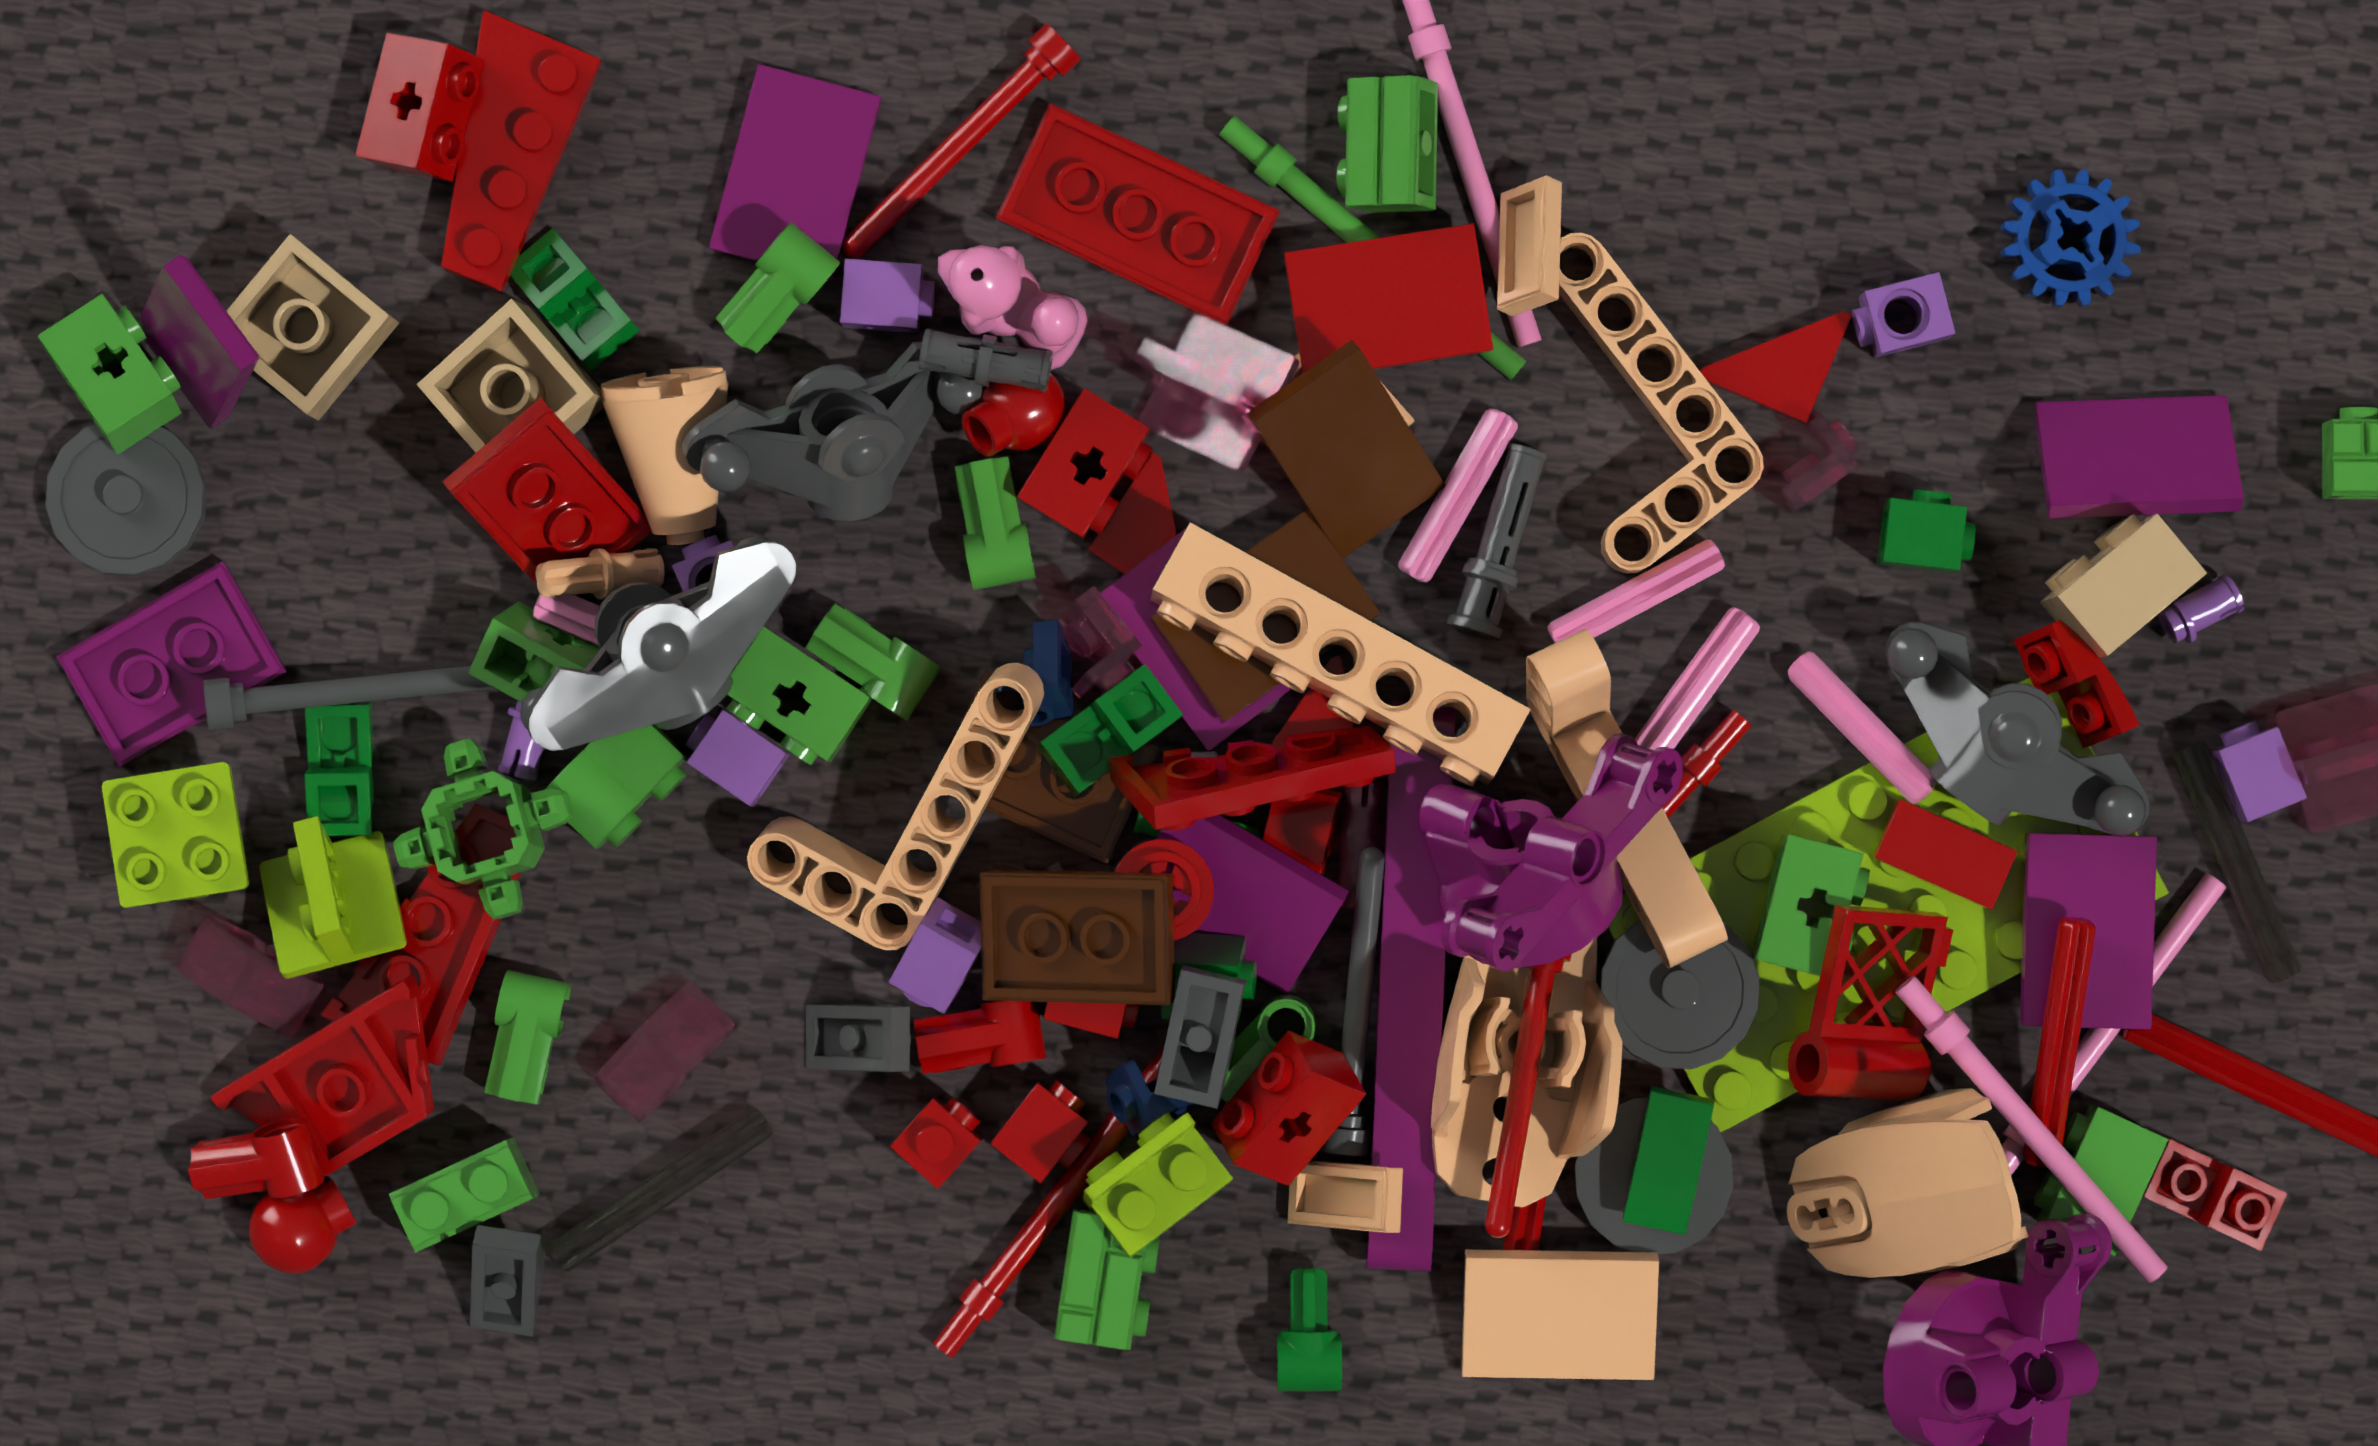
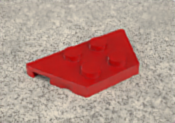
(349, 1080)

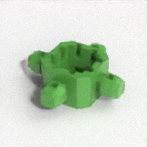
(440, 843)

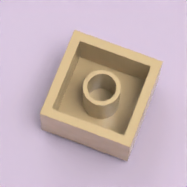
(308, 326)
(505, 372)
(2123, 585)

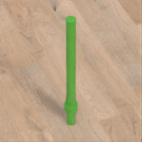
(1277, 166)

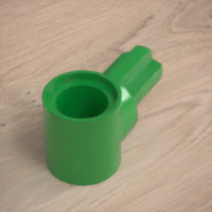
(1309, 1350)

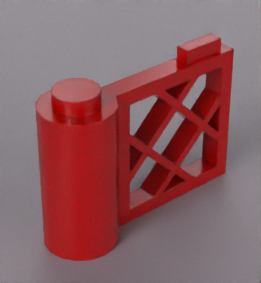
(1860, 1055)

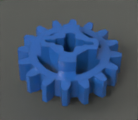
(2052, 213)

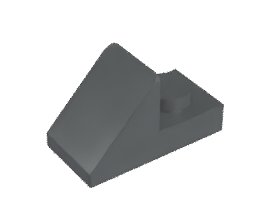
(858, 1037)
(1200, 1037)
(506, 1279)

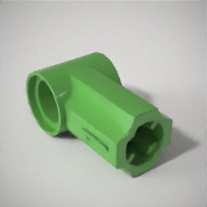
(785, 277)
(995, 537)
(883, 667)
(528, 1024)
(1257, 1041)

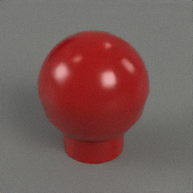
(1014, 417)
(300, 1229)

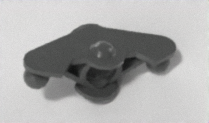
(834, 437)
(662, 653)
(2004, 743)

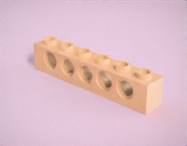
(1207, 560)

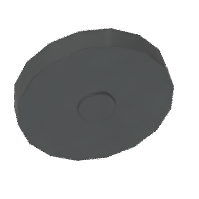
(127, 508)
(1680, 1012)
(1605, 1175)

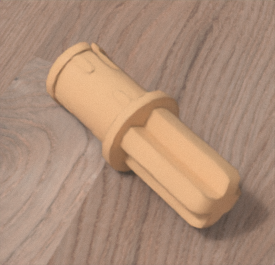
(599, 573)

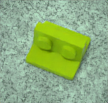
(175, 834)
(331, 900)
(1154, 1184)

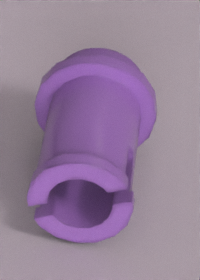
(2201, 609)
(521, 752)

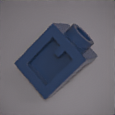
(1053, 663)
(1135, 1101)

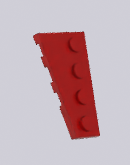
(512, 146)
(1250, 775)
(445, 939)

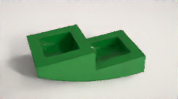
(572, 299)
(1109, 728)
(340, 768)
(1668, 1160)

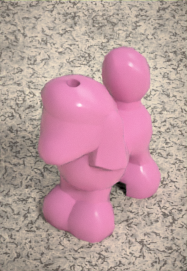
(1007, 300)

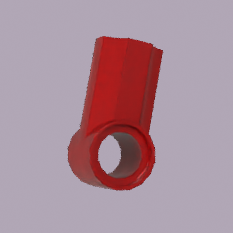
(994, 1034)
(271, 1158)

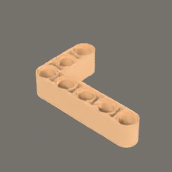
(1662, 401)
(1571, 706)
(927, 830)

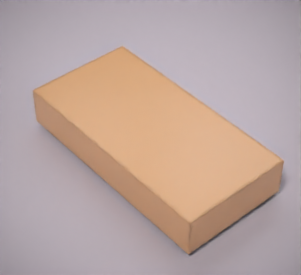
(1529, 246)
(1347, 1196)

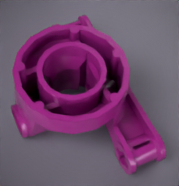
(1535, 884)
(1994, 1355)

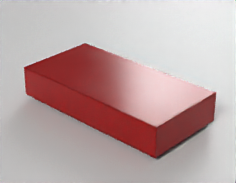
(1945, 854)

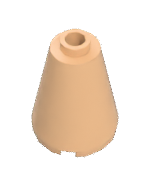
(650, 426)

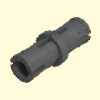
(985, 360)

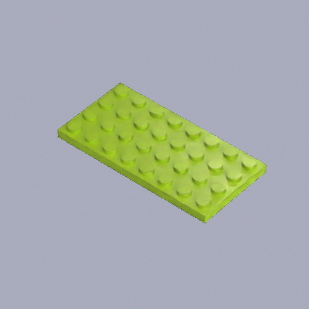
(1853, 817)

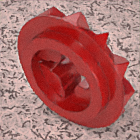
(1189, 873)

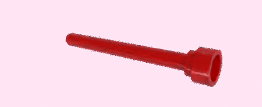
(1045, 59)
(1520, 1096)

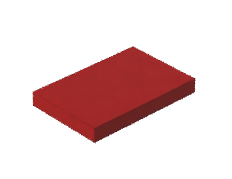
(1392, 296)
(546, 494)

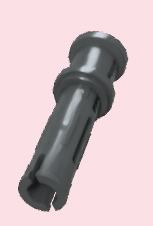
(1492, 571)

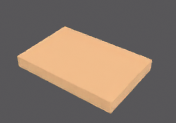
(1559, 1314)

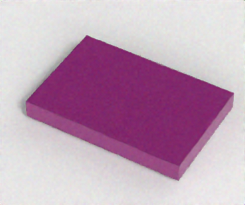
(795, 163)
(197, 340)
(2138, 456)
(1132, 603)
(150, 667)
(2115, 888)
(1261, 896)

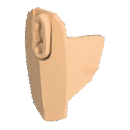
(1574, 1083)
(1908, 1190)

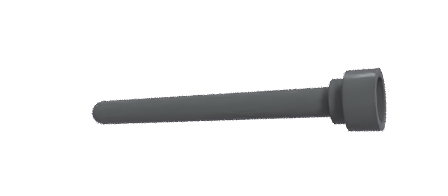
(231, 702)
(1353, 1135)

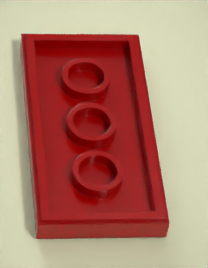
(1137, 214)

